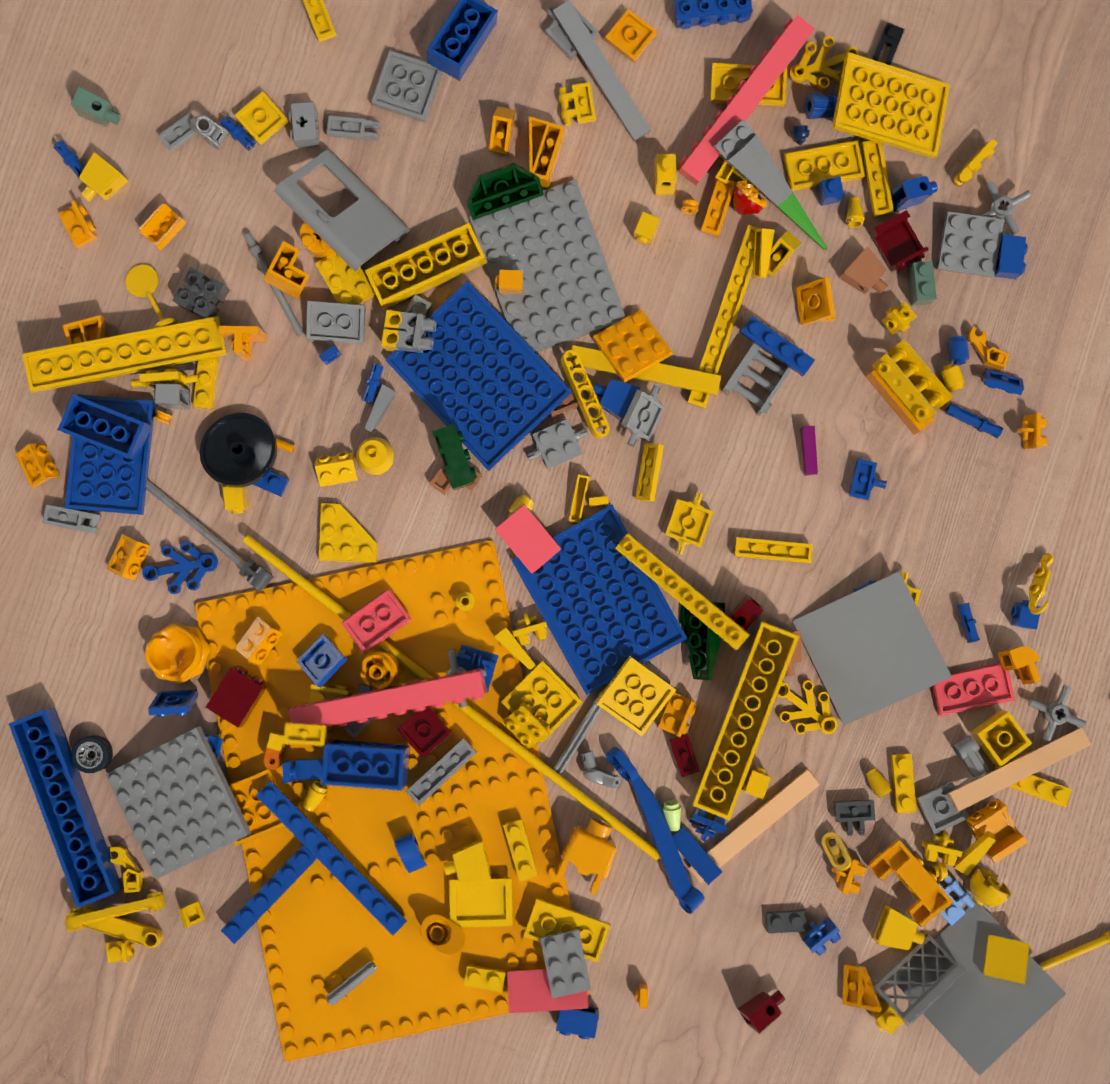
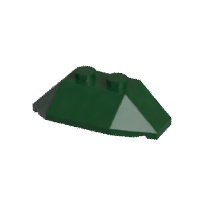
(502, 189)

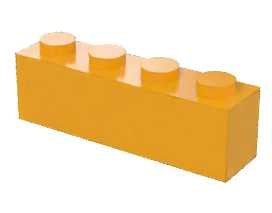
(896, 403)

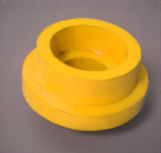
(461, 596)
(939, 870)

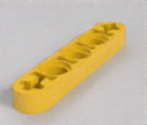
(586, 385)

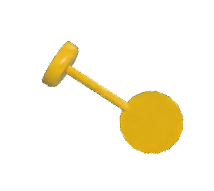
(142, 282)

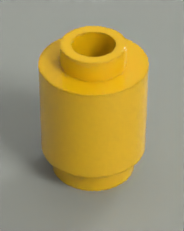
(952, 377)
(519, 502)

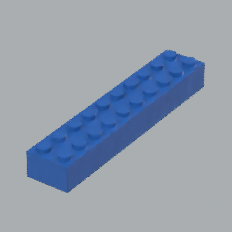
(65, 807)

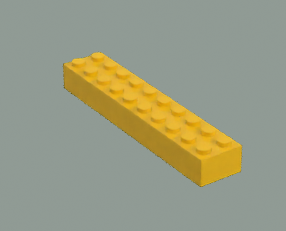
(745, 720)

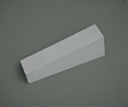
(380, 407)

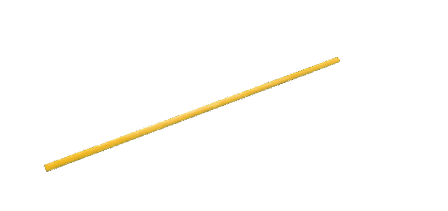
(468, 710)

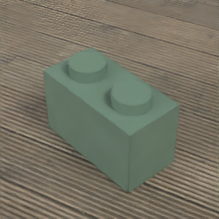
(921, 283)

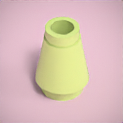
(672, 814)

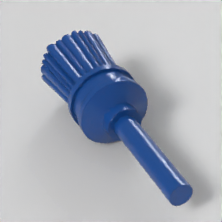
(820, 106)

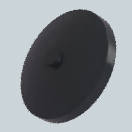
(238, 450)

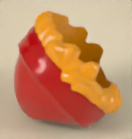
(747, 199)

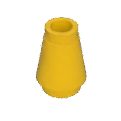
(854, 213)
(878, 783)
(314, 795)

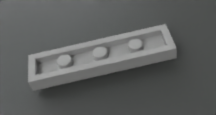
(441, 771)

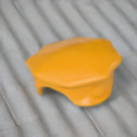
(177, 653)

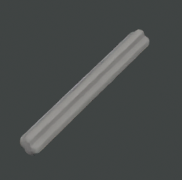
(578, 736)

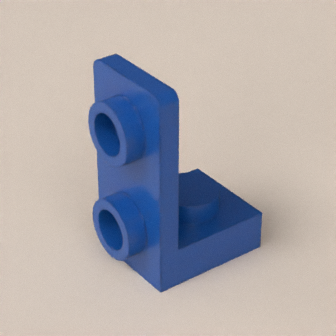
(302, 770)

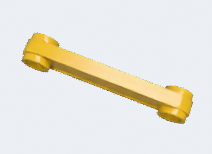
(76, 920)
(124, 929)

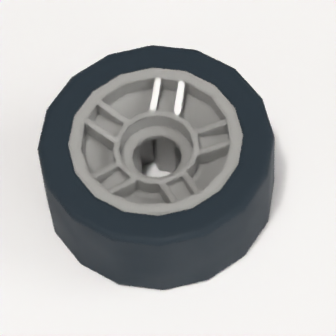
(87, 763)

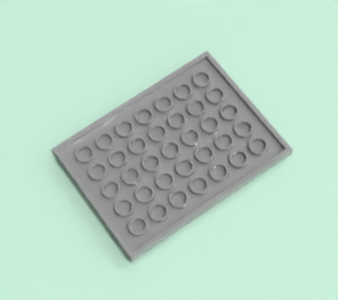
(563, 268)

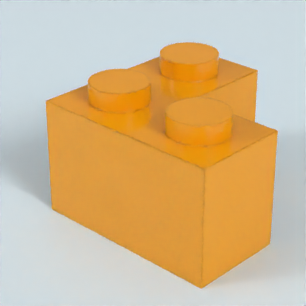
(283, 273)

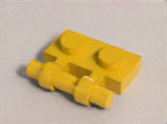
(583, 103)

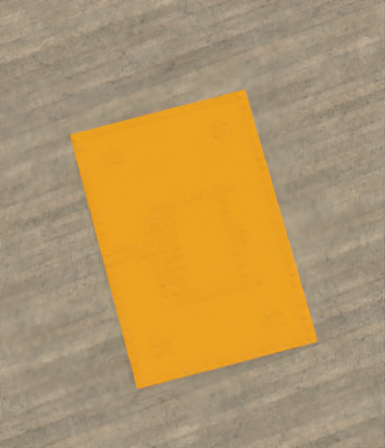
(317, 927)

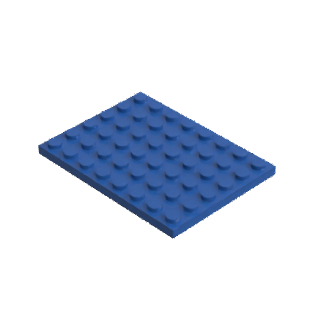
(481, 377)
(600, 602)

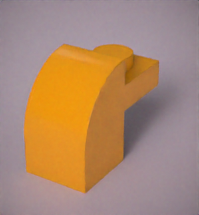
(1023, 660)

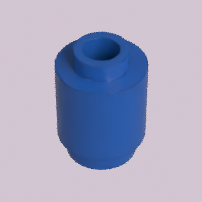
(958, 350)

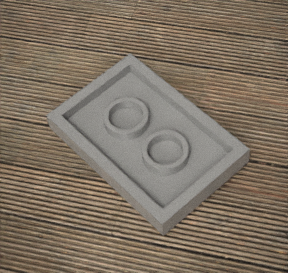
(335, 321)
(565, 963)

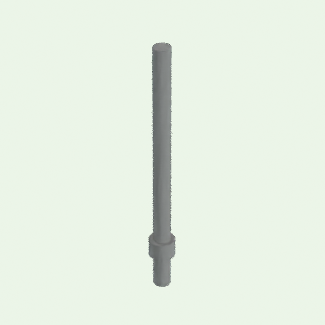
(257, 252)

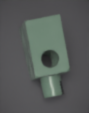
(94, 108)

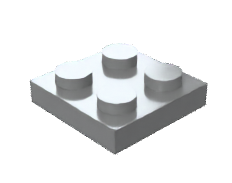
(939, 809)

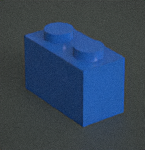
(1011, 257)
(578, 1022)

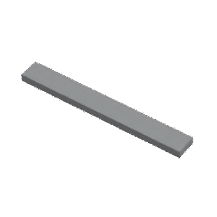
(601, 70)

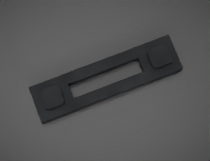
(891, 36)

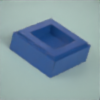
(330, 355)

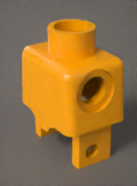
(590, 852)

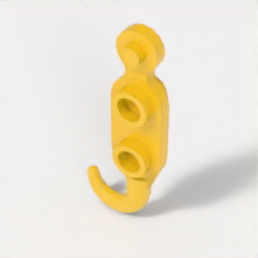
(1039, 583)

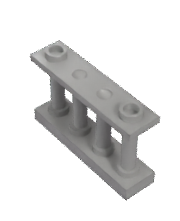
(744, 370)

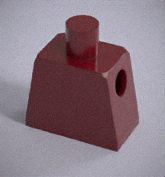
(748, 609)
(762, 1010)

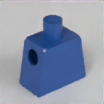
(912, 192)
(616, 397)

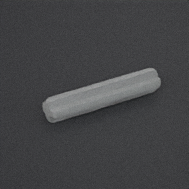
(351, 982)

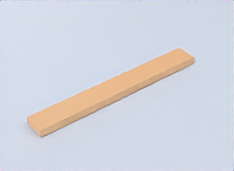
(1018, 769)
(761, 820)

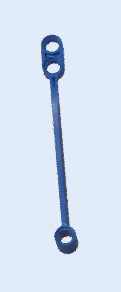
(688, 896)

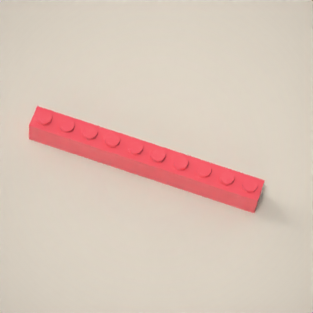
(748, 97)
(392, 700)

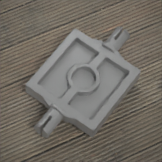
(560, 38)
(643, 415)
(557, 443)

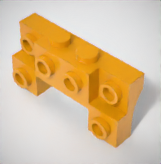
(910, 871)

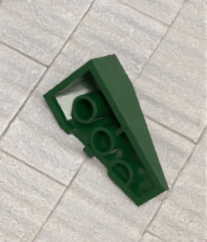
(702, 643)

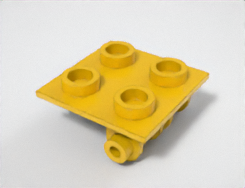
(526, 726)

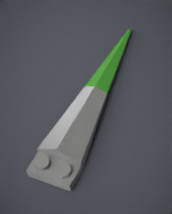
(749, 157)

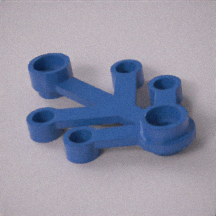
(183, 567)

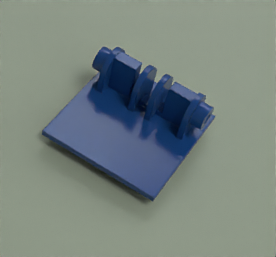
(472, 659)

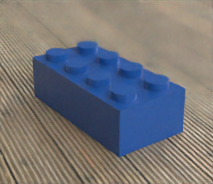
(461, 37)
(104, 427)

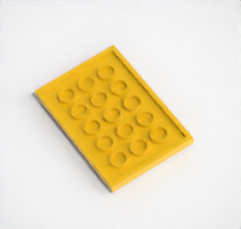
(891, 105)

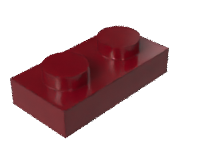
(684, 755)

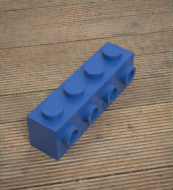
(707, 12)

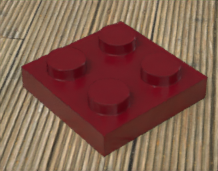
(424, 731)

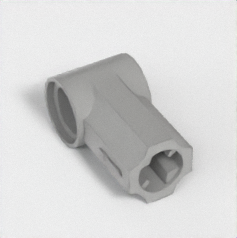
(968, 752)

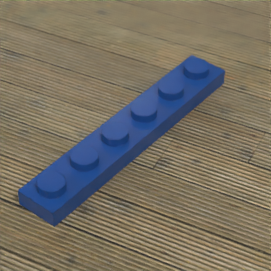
(268, 894)

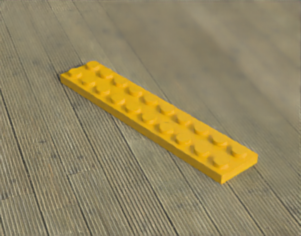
(124, 354)

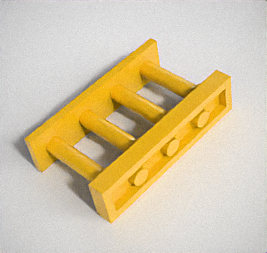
(920, 374)

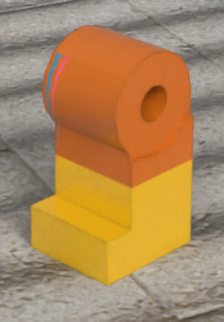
(274, 752)

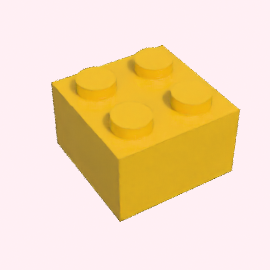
(1001, 737)

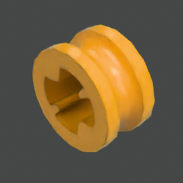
(689, 206)
(162, 417)

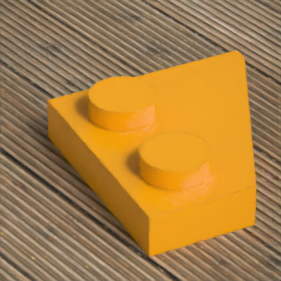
(859, 989)

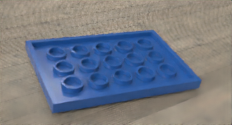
(105, 479)

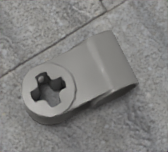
(212, 132)

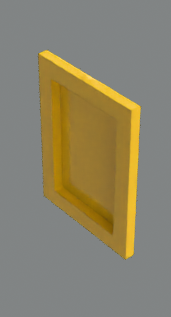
(481, 902)

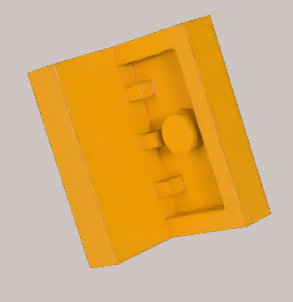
(815, 302)
(241, 339)

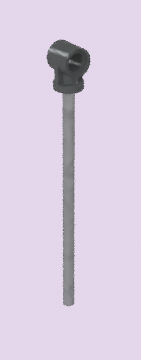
(257, 577)

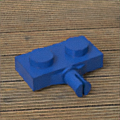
(864, 480)

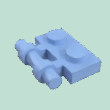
(954, 911)

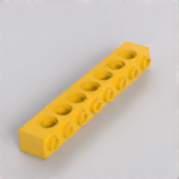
(682, 591)

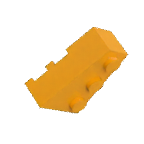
(544, 148)

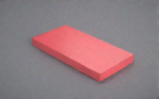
(973, 689)
(531, 993)

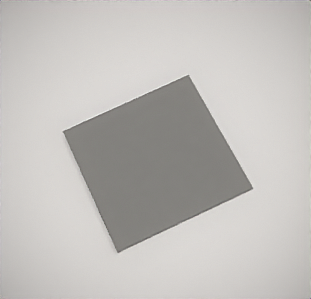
(872, 648)
(981, 1012)

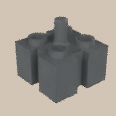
(201, 294)

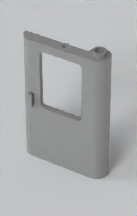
(356, 231)

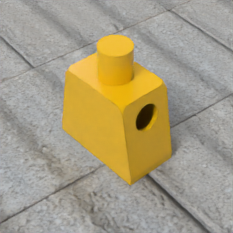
(665, 172)
(100, 179)
(470, 863)
(897, 930)

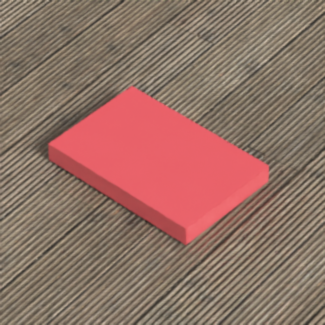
(527, 539)
(376, 621)

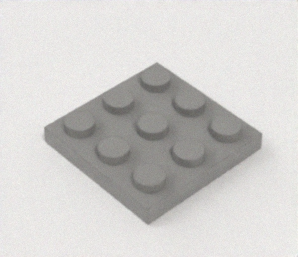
(407, 86)
(970, 244)

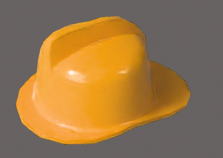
(442, 934)

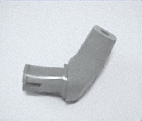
(598, 775)

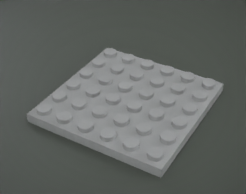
(178, 803)

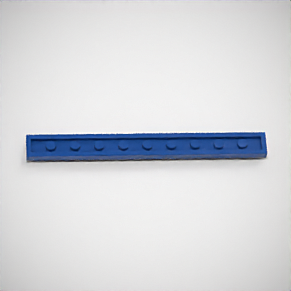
(331, 858)

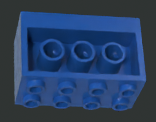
(365, 764)

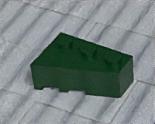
(455, 457)

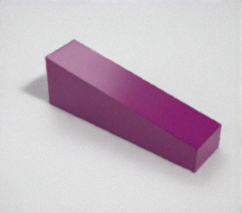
(809, 452)

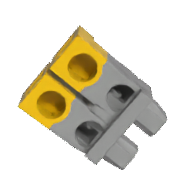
(407, 332)

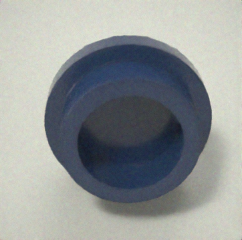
(800, 133)

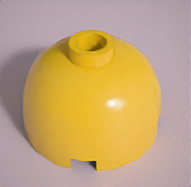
(987, 889)

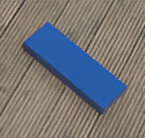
(696, 855)

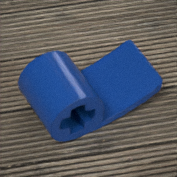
(409, 852)

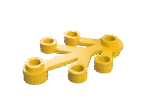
(820, 65)
(809, 710)

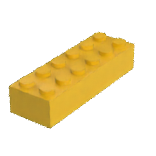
(426, 266)

